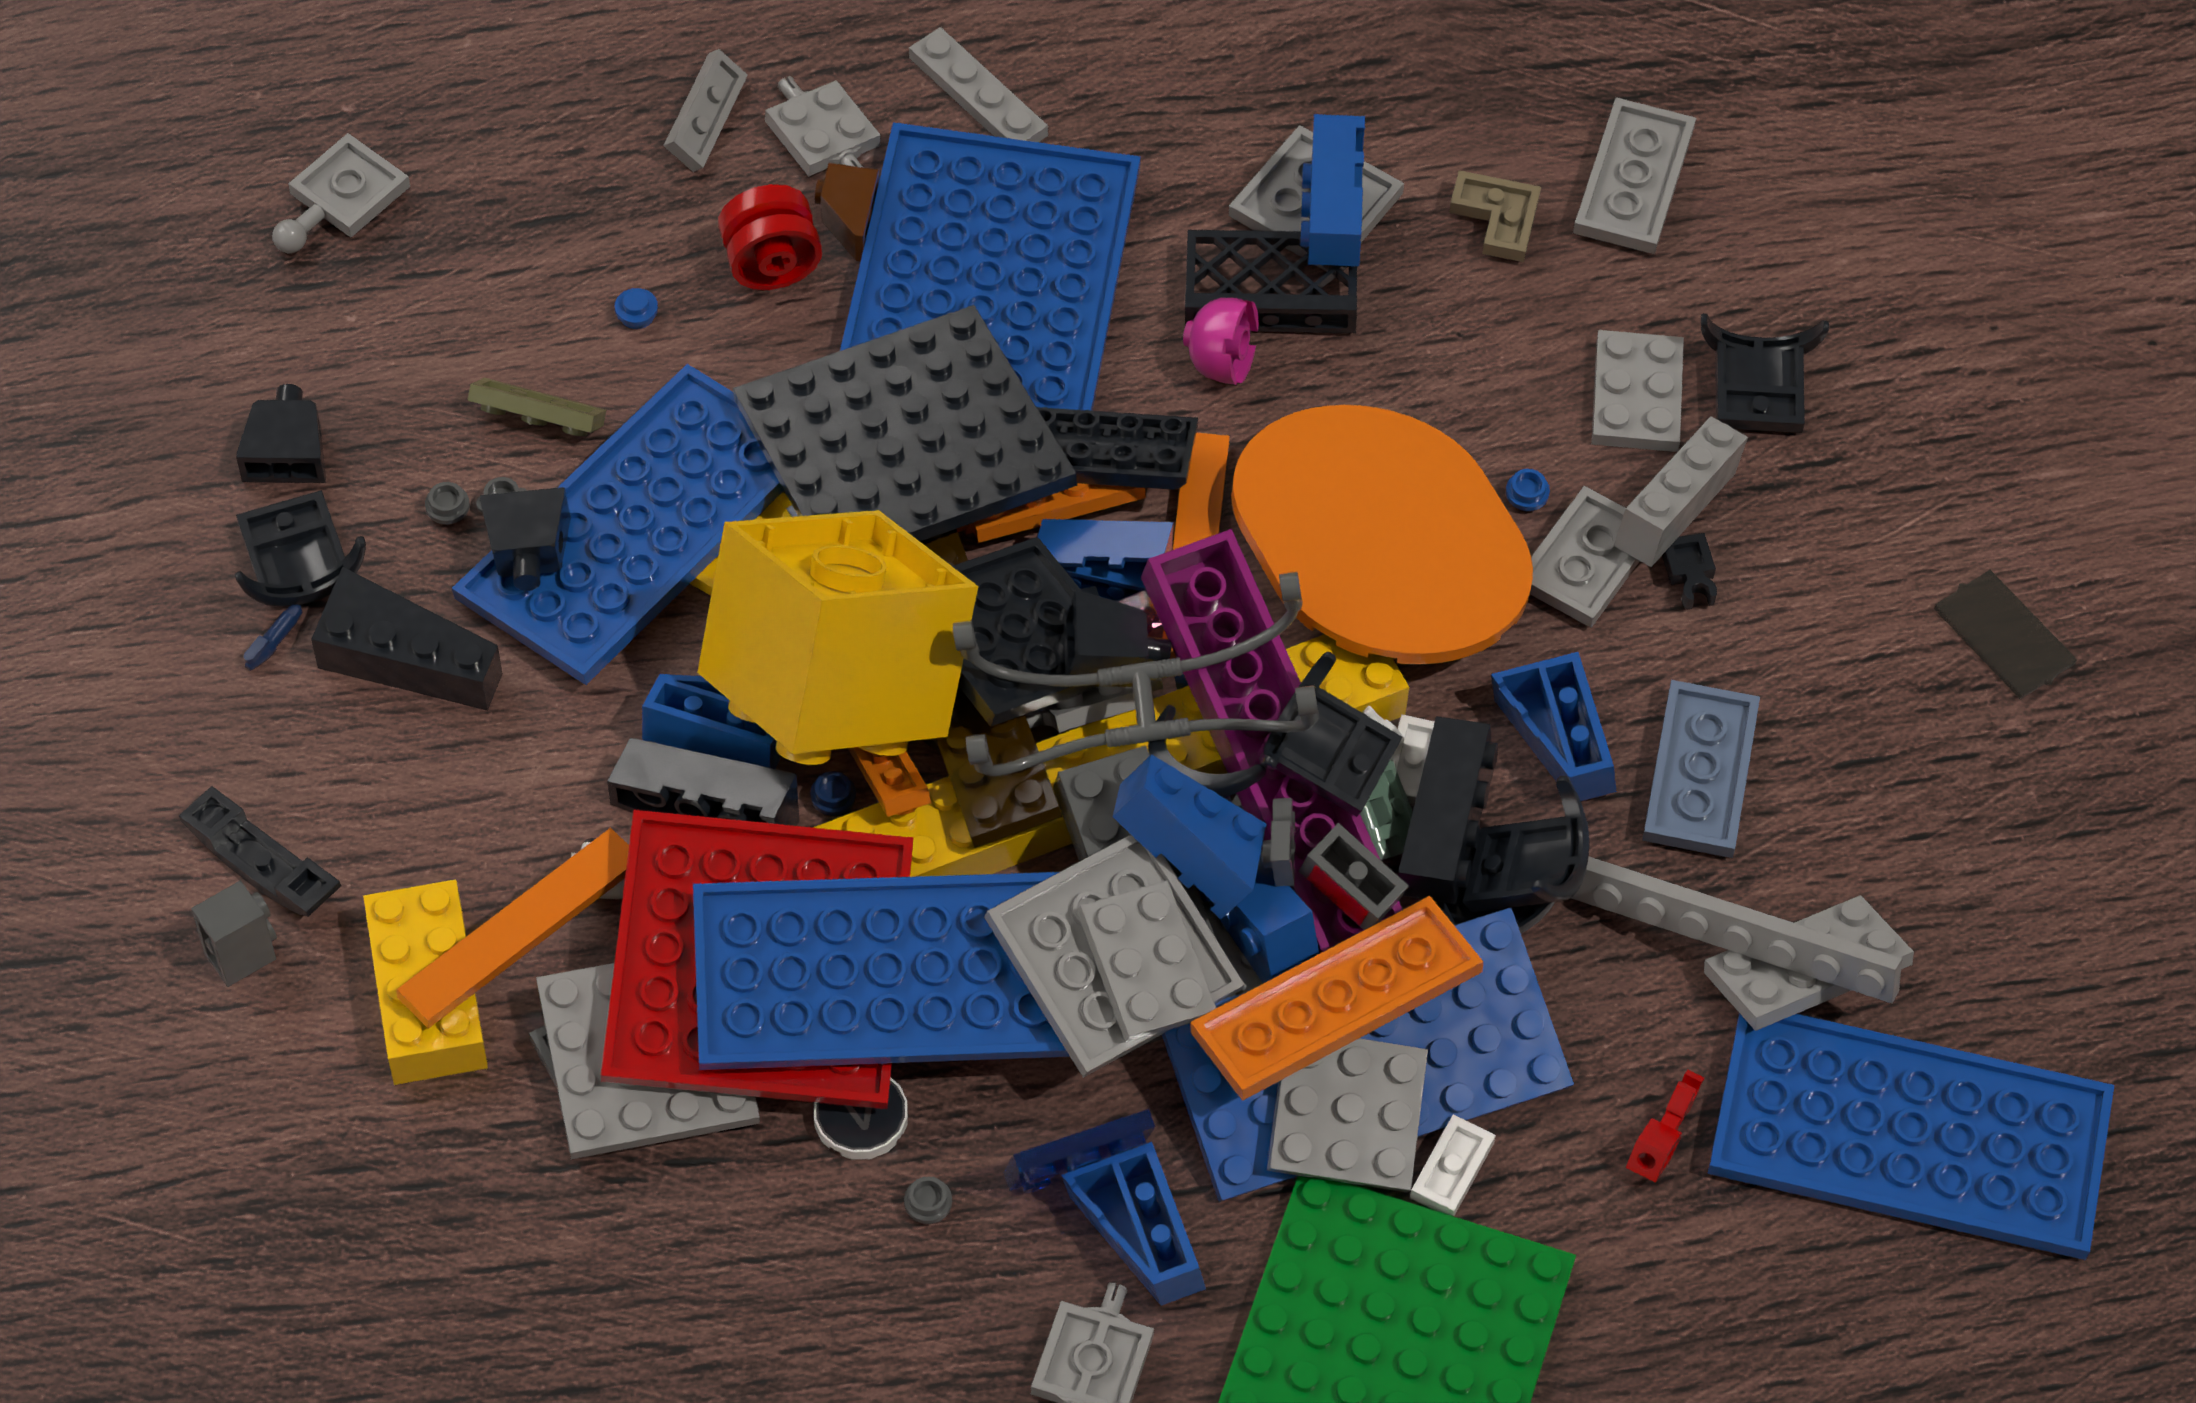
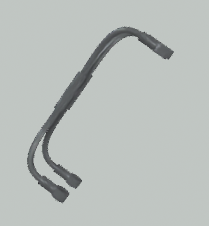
(1140, 676)

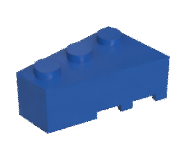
(1335, 191)
(1106, 552)
(696, 717)
(1558, 721)
(1194, 829)
(1271, 926)
(1139, 1219)

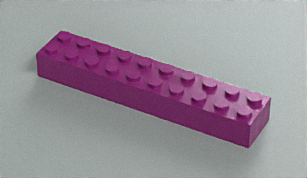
(1211, 604)

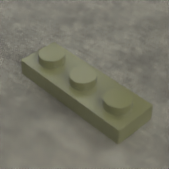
(536, 406)

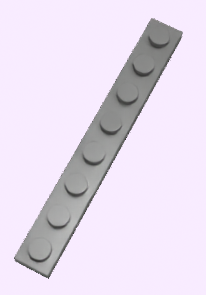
(1741, 930)

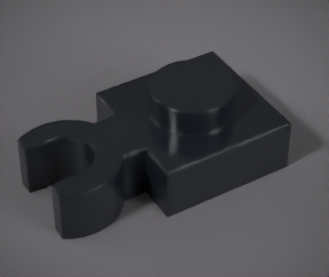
(1691, 563)

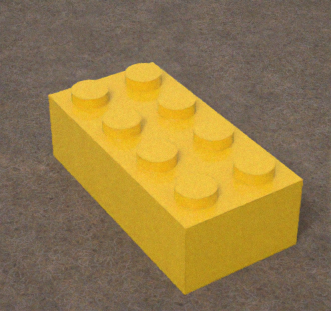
(406, 935)

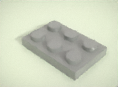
(1637, 391)
(1577, 561)
(1146, 960)

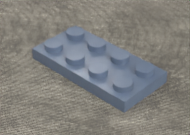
(1701, 769)

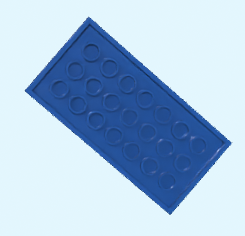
(639, 527)
(861, 973)
(1485, 1053)
(1914, 1132)

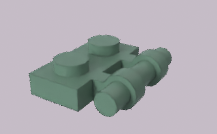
(1388, 814)

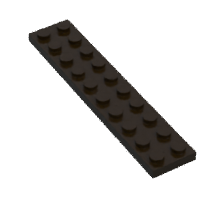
(990, 804)

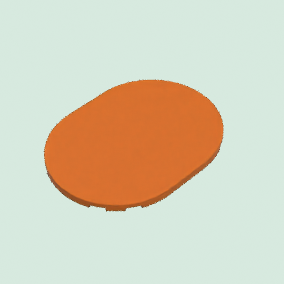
(1387, 530)

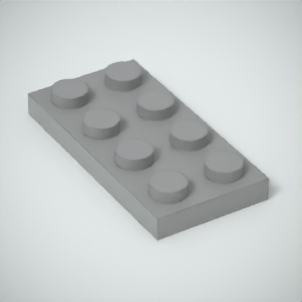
(1634, 175)
(1772, 993)

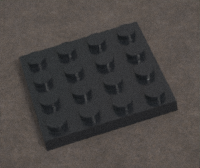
(1018, 627)

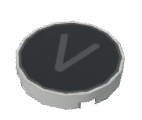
(862, 1130)

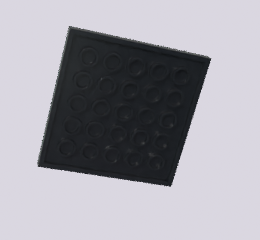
(908, 427)

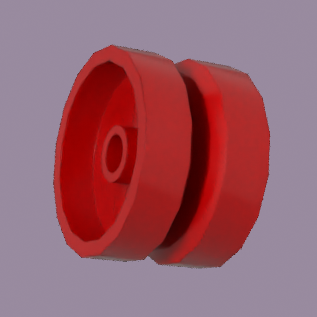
(769, 237)

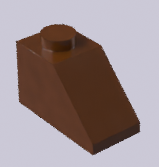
(847, 204)

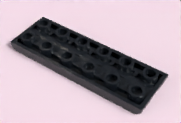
(1124, 446)

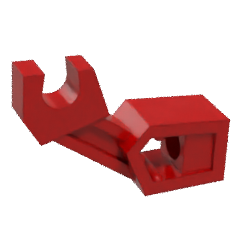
(1660, 1139)

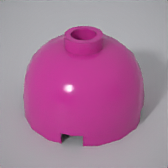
(1221, 339)

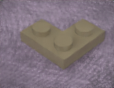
(1503, 203)

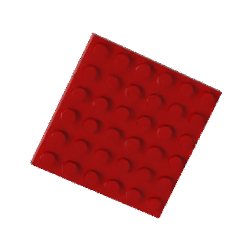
(653, 987)

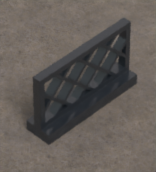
(1277, 312)

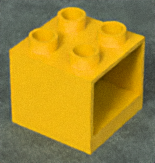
(835, 633)

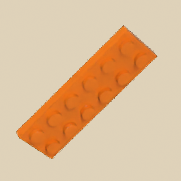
(1336, 997)

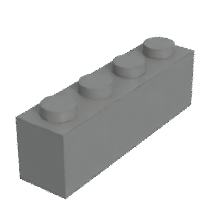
(1680, 491)

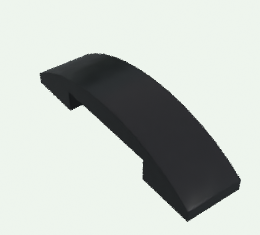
(257, 856)

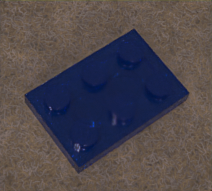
(1036, 1166)

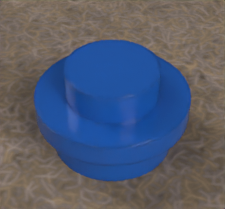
(636, 308)
(1527, 490)

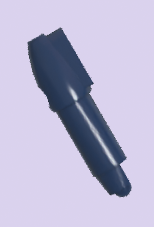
(266, 645)

